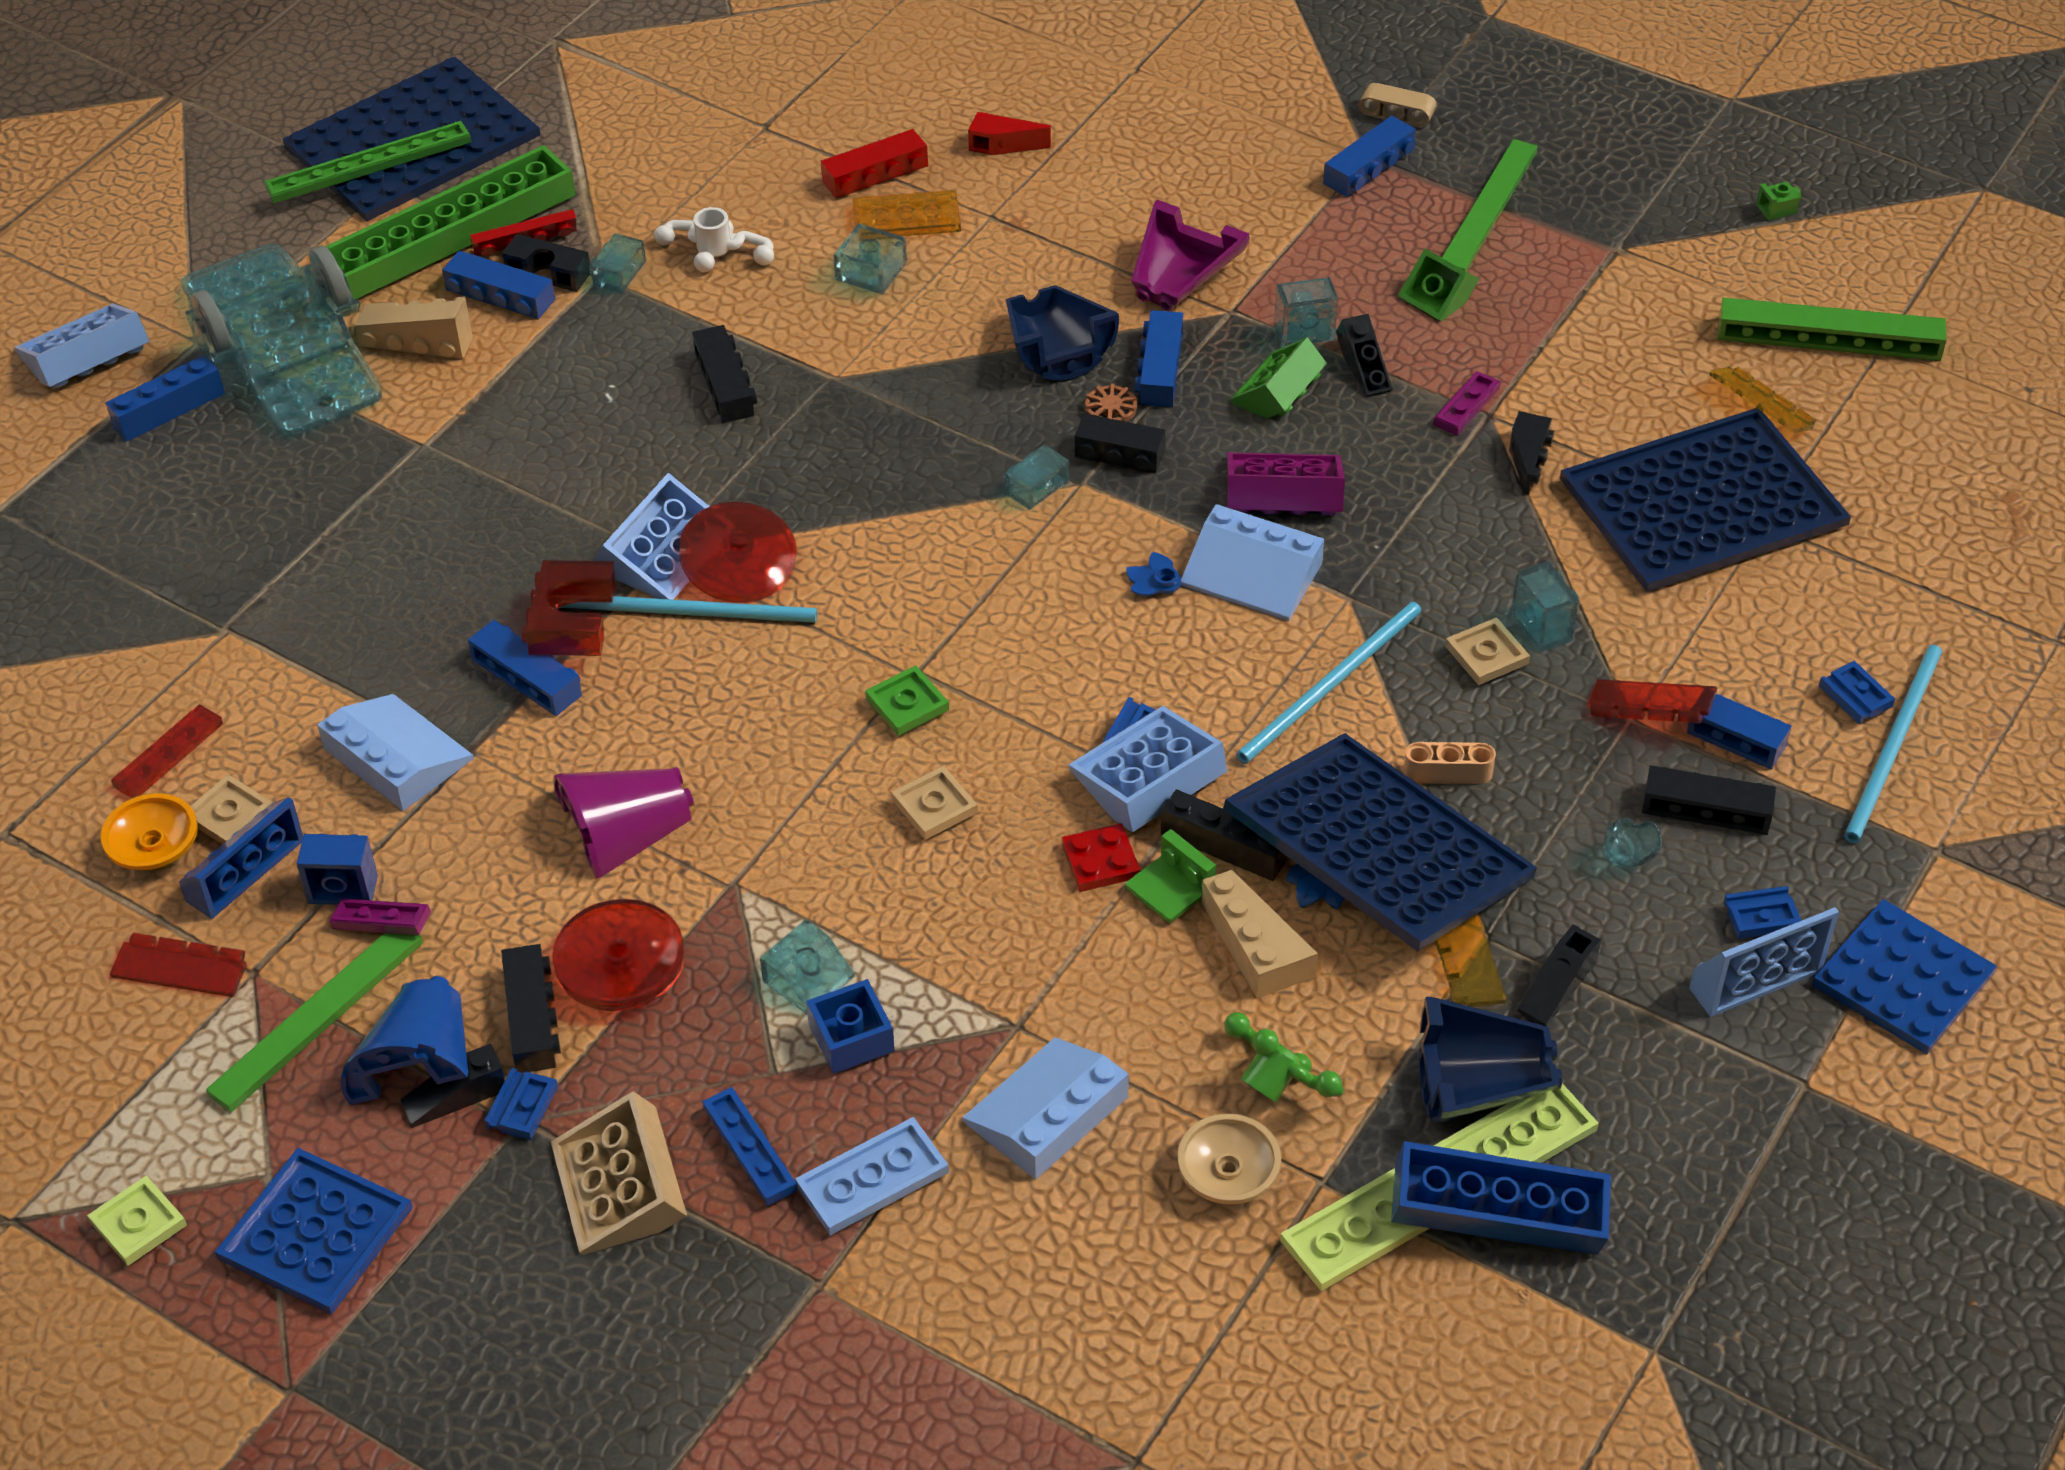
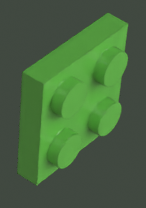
(907, 700)

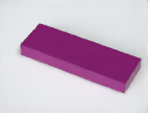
(1466, 403)
(380, 916)

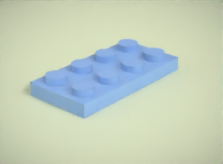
(871, 1175)

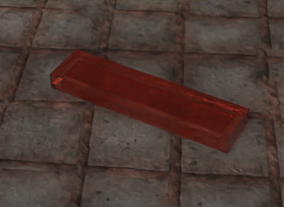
(167, 751)

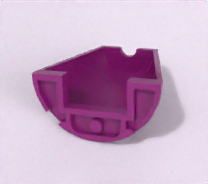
(1180, 257)
(623, 811)

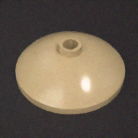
(1234, 1145)

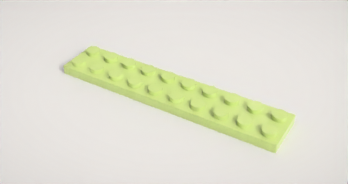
(1360, 1224)

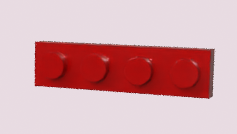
(541, 228)

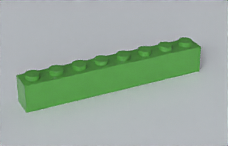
(1832, 329)

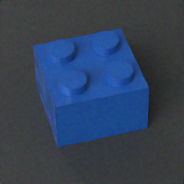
(336, 868)
(850, 1026)

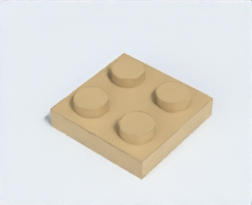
(1487, 651)
(934, 802)
(227, 808)

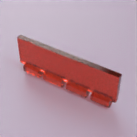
(1657, 699)
(176, 968)

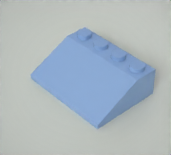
(83, 345)
(649, 540)
(1253, 562)
(392, 748)
(1146, 768)
(1764, 964)
(1049, 1104)

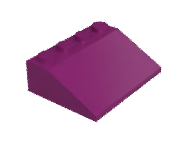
(1285, 483)

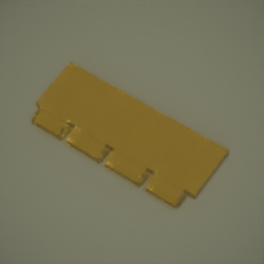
(1764, 398)
(1470, 965)

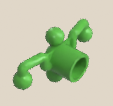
(1276, 1065)

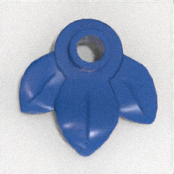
(1154, 578)
(1311, 888)

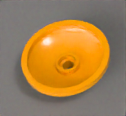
(149, 831)

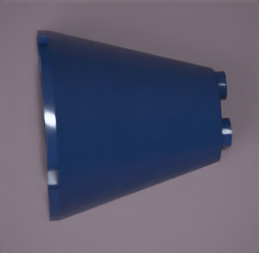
(1061, 332)
(1481, 1059)

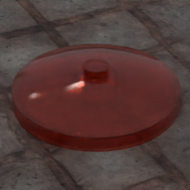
(737, 552)
(618, 954)

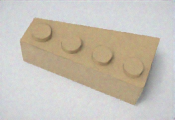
(417, 328)
(1256, 936)

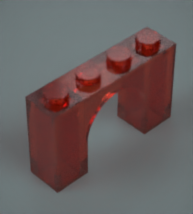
(562, 584)

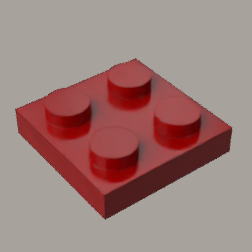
(1100, 857)

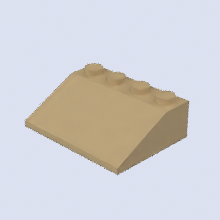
(618, 1176)

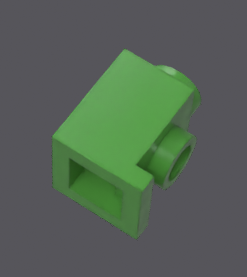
(1778, 200)

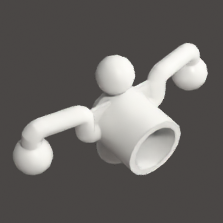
(714, 237)

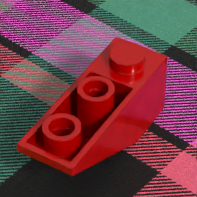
(1004, 135)

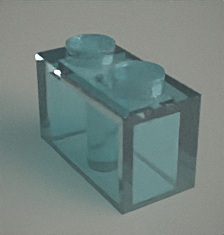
(618, 263)
(1036, 477)

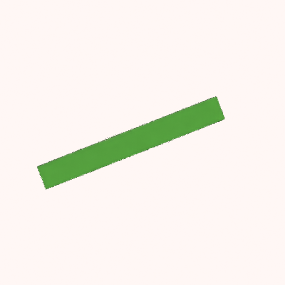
(367, 161)
(1490, 204)
(311, 1019)

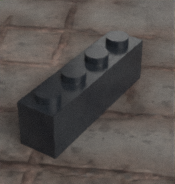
(723, 373)
(1709, 800)
(1220, 835)
(529, 1009)

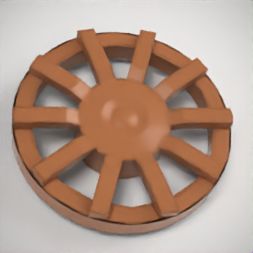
(1111, 404)

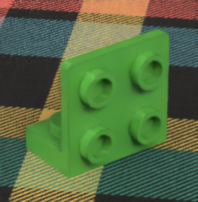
(1174, 879)

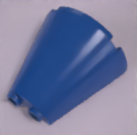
(415, 1028)

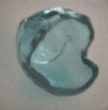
(1631, 844)

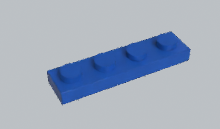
(749, 1146)

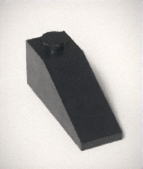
(436, 1100)

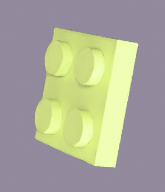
(137, 1220)

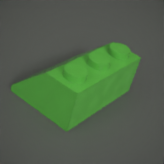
(1280, 380)

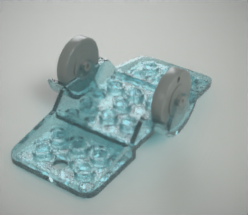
(283, 333)

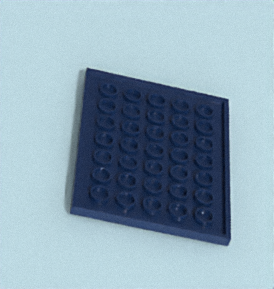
(413, 106)
(1704, 498)
(1380, 840)

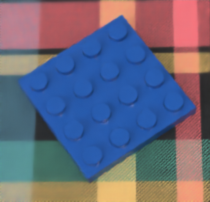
(1904, 976)
(314, 1230)

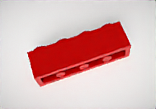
(874, 163)

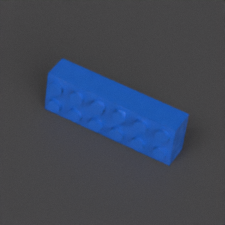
(1501, 1198)

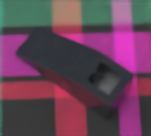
(1363, 354)
(1527, 447)
(1561, 975)

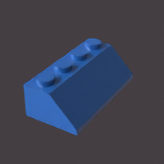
(243, 858)

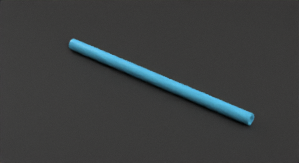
(702, 608)
(1328, 683)
(1892, 744)

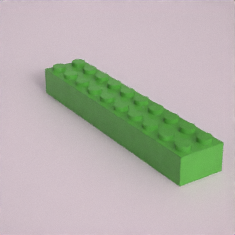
(446, 221)

